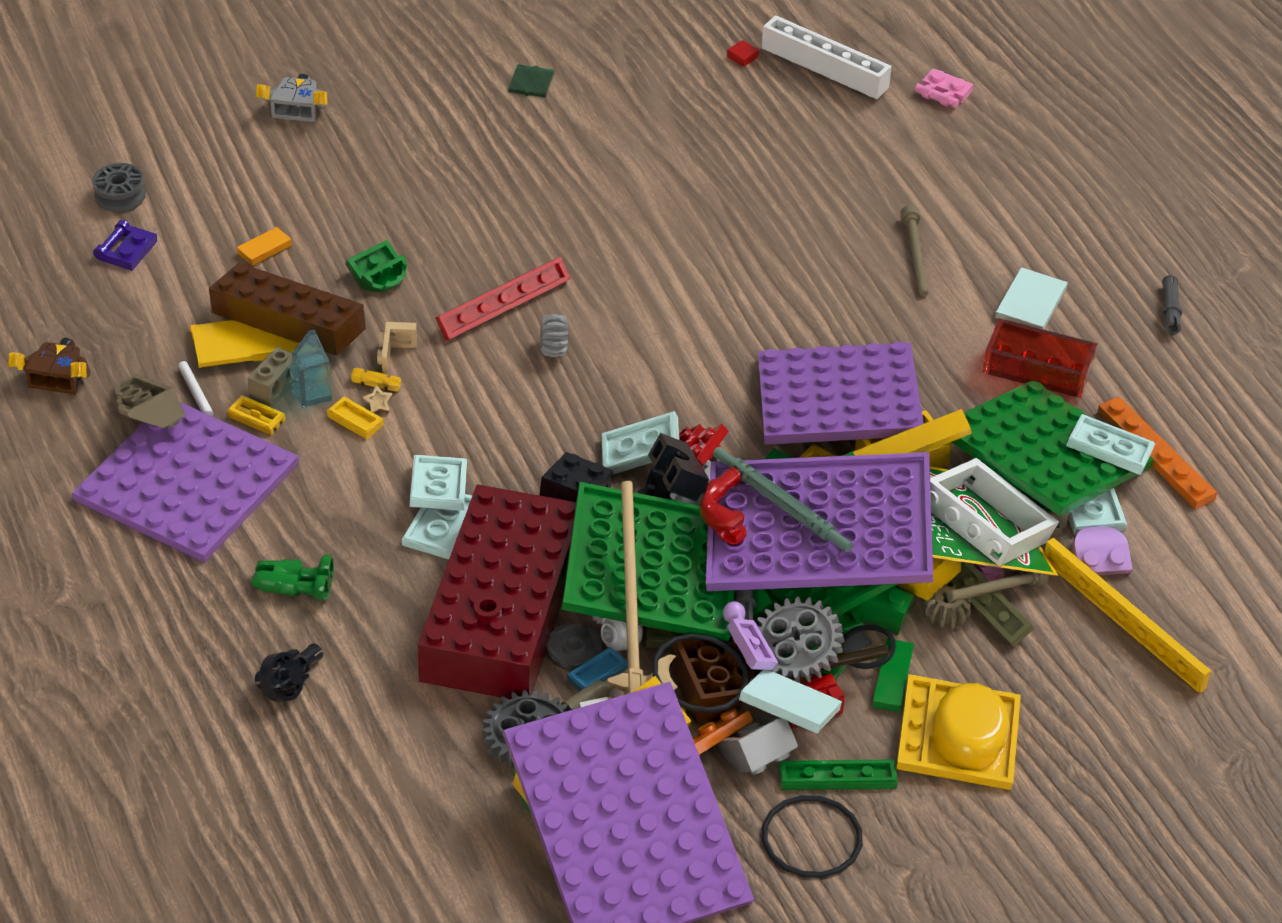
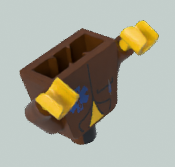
(53, 366)

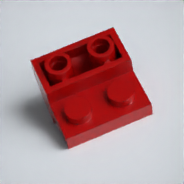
(703, 440)

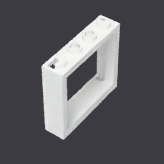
(1001, 495)

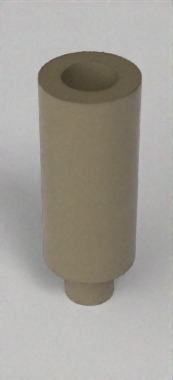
(594, 691)

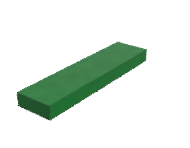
(838, 774)

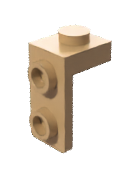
(395, 336)

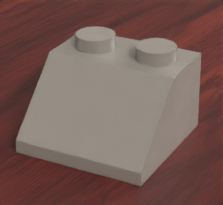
(758, 744)

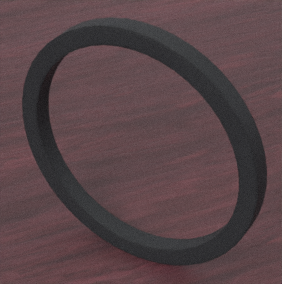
(874, 628)

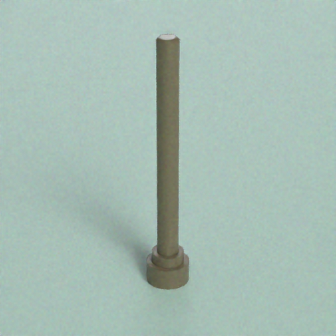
(910, 218)
(1029, 578)

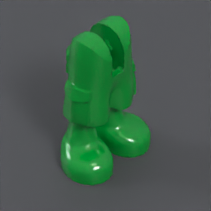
(291, 577)

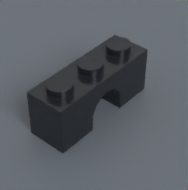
(683, 471)

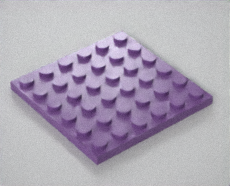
(838, 393)
(186, 481)

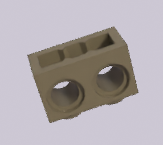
(271, 378)

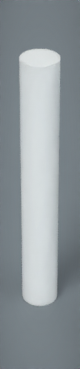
(195, 388)

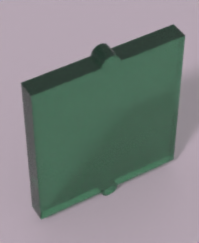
(531, 80)

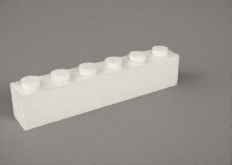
(826, 57)

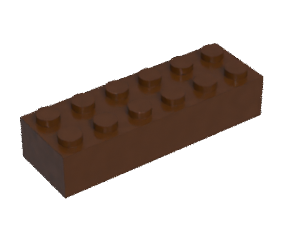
(286, 307)

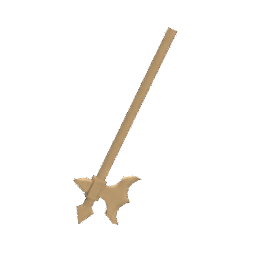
(633, 675)

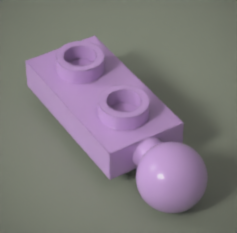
(748, 638)

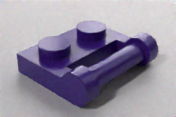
(131, 250)

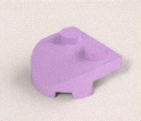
(1103, 550)

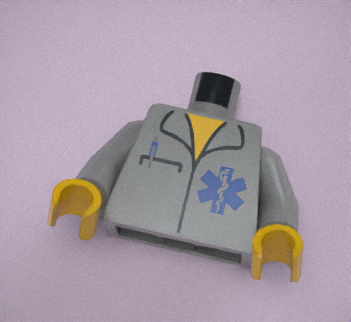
(294, 98)

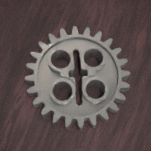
(792, 618)

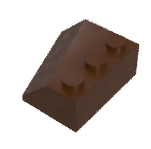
(708, 675)

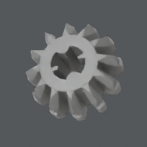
(554, 335)

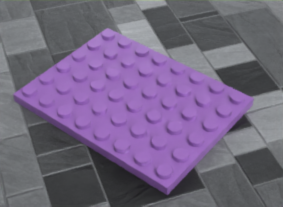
(869, 499)
(628, 812)

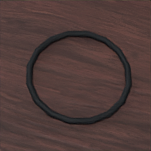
(715, 641)
(776, 859)

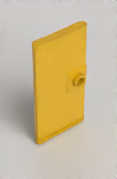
(234, 342)

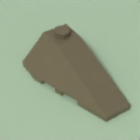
(148, 402)

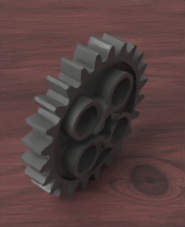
(515, 713)

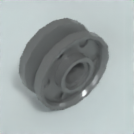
(119, 187)

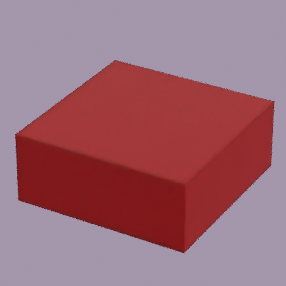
(743, 53)

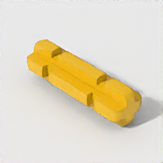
(374, 378)

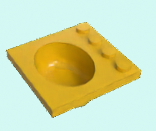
(959, 732)

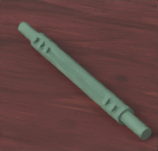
(784, 500)

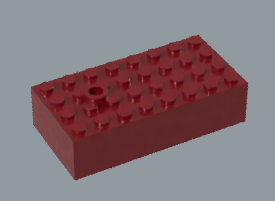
(498, 594)

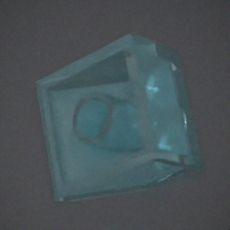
(310, 372)

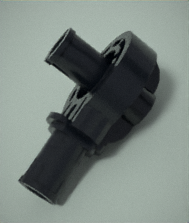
(289, 674)

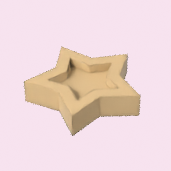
(378, 400)

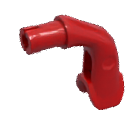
(724, 521)

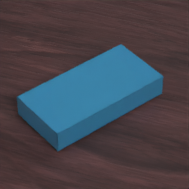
(600, 667)

